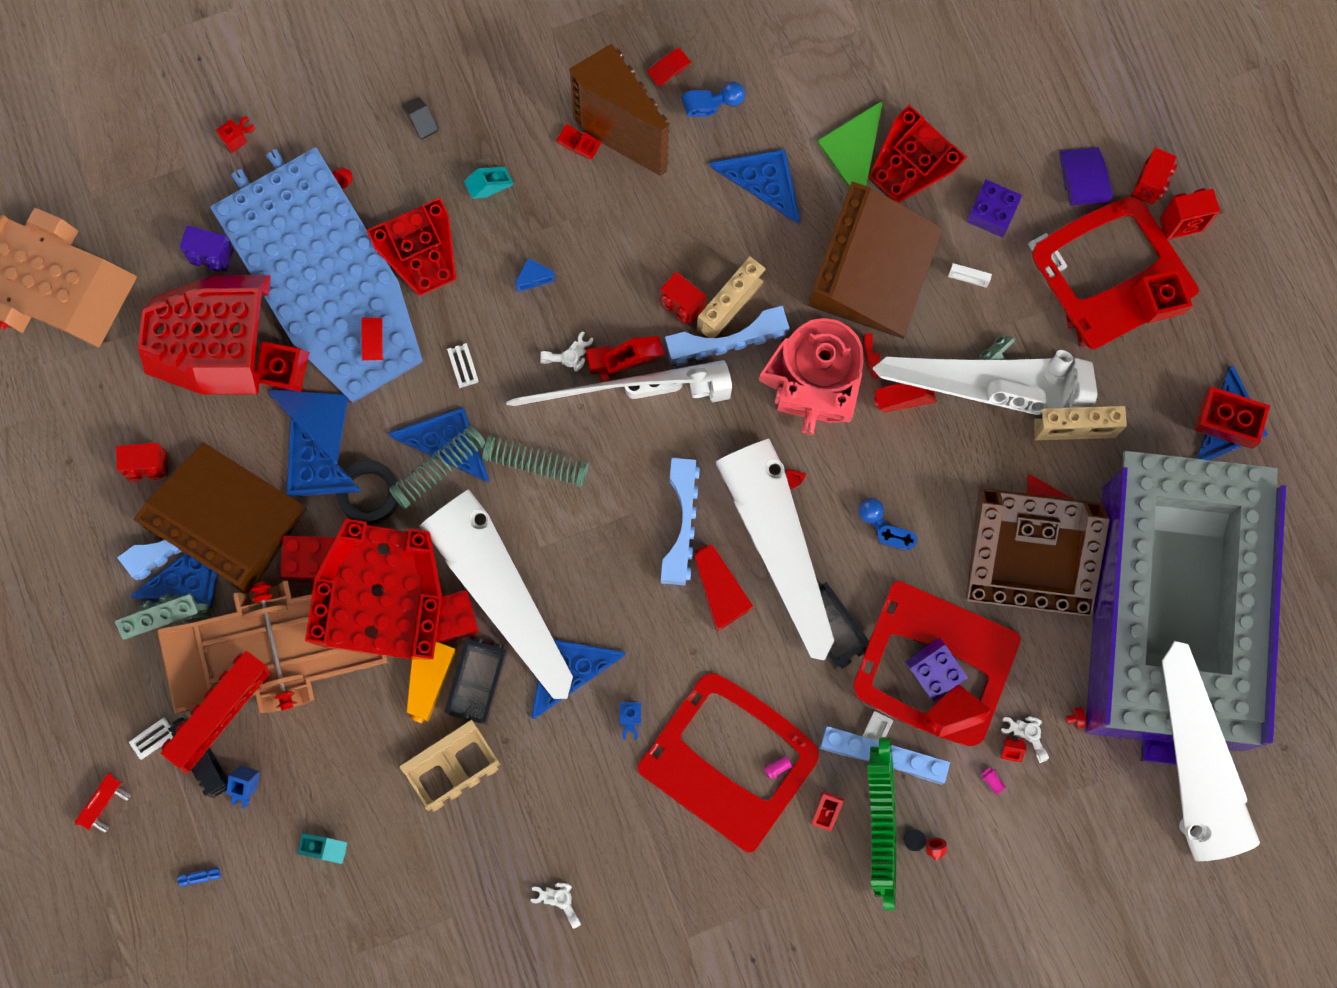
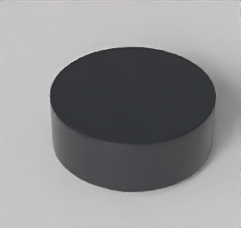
(914, 840)

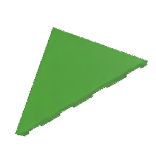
(852, 146)

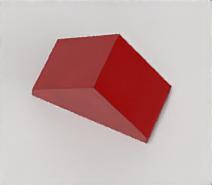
(827, 811)

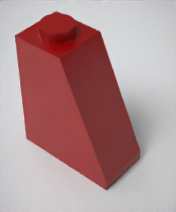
(633, 354)
(902, 397)
(955, 712)

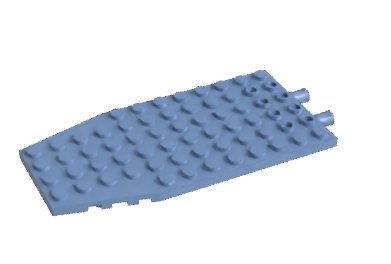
(320, 270)

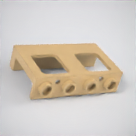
(730, 299)
(1080, 423)
(444, 755)

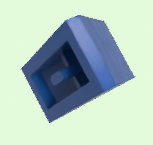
(533, 275)

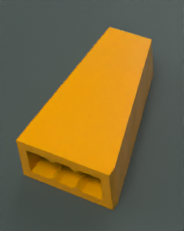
(427, 682)

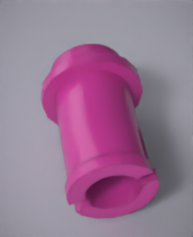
(777, 767)
(993, 780)

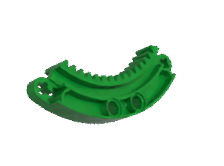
(883, 822)

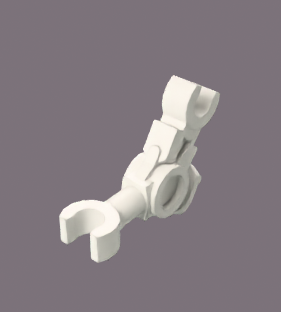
(571, 356)
(1030, 732)
(559, 898)

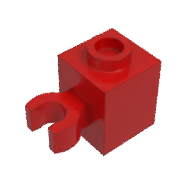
(233, 135)
(596, 362)

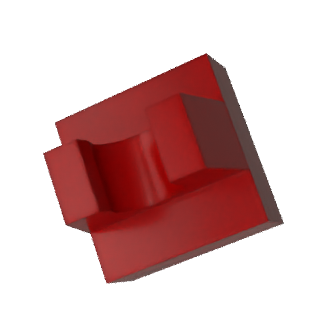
(1013, 750)

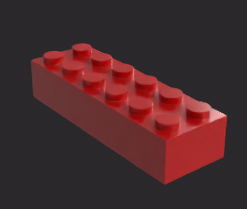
(215, 712)

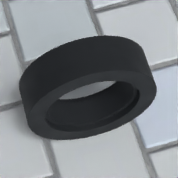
(387, 508)

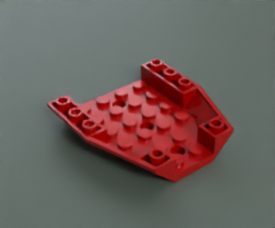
(215, 358)
(404, 613)

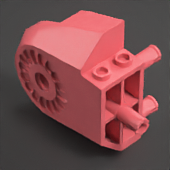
(812, 385)

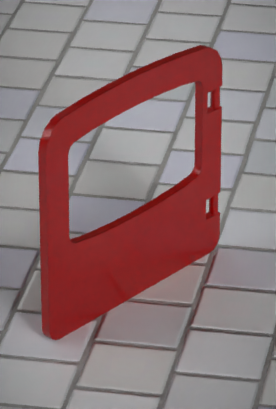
(1116, 309)
(967, 636)
(705, 790)

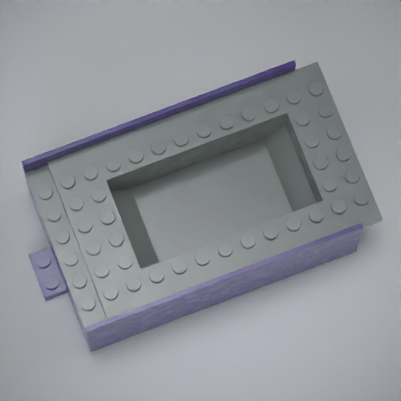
(1193, 563)

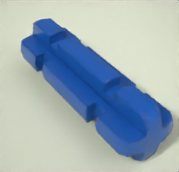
(199, 876)

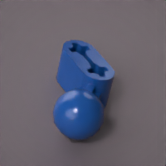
(704, 104)
(872, 512)

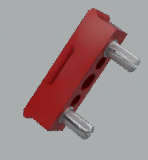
(99, 801)

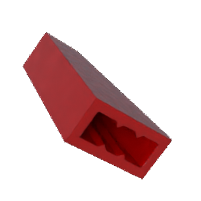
(722, 591)

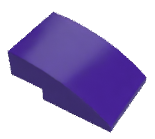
(1085, 176)

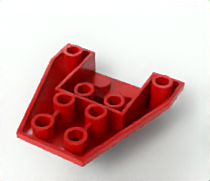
(913, 157)
(418, 246)

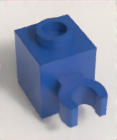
(630, 717)
(242, 784)

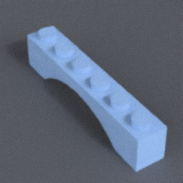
(685, 346)
(143, 558)
(675, 562)
(904, 760)

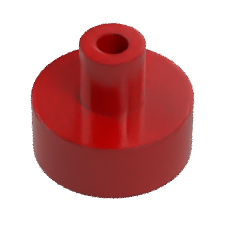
(343, 177)
(1078, 718)
(936, 847)

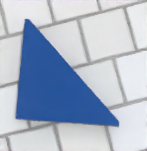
(765, 177)
(318, 416)
(435, 432)
(1215, 447)
(312, 470)
(181, 578)
(584, 664)

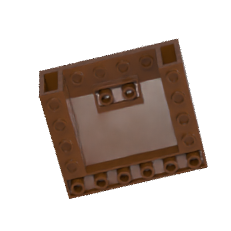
(617, 109)
(875, 262)
(221, 516)
(1036, 552)

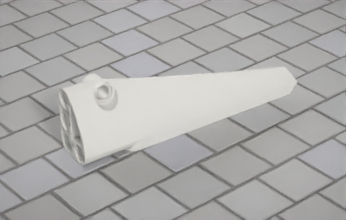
(705, 380)
(1012, 384)
(776, 532)
(492, 579)
(1206, 773)

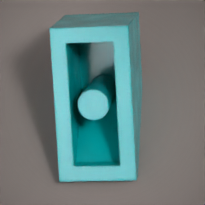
(488, 181)
(322, 848)

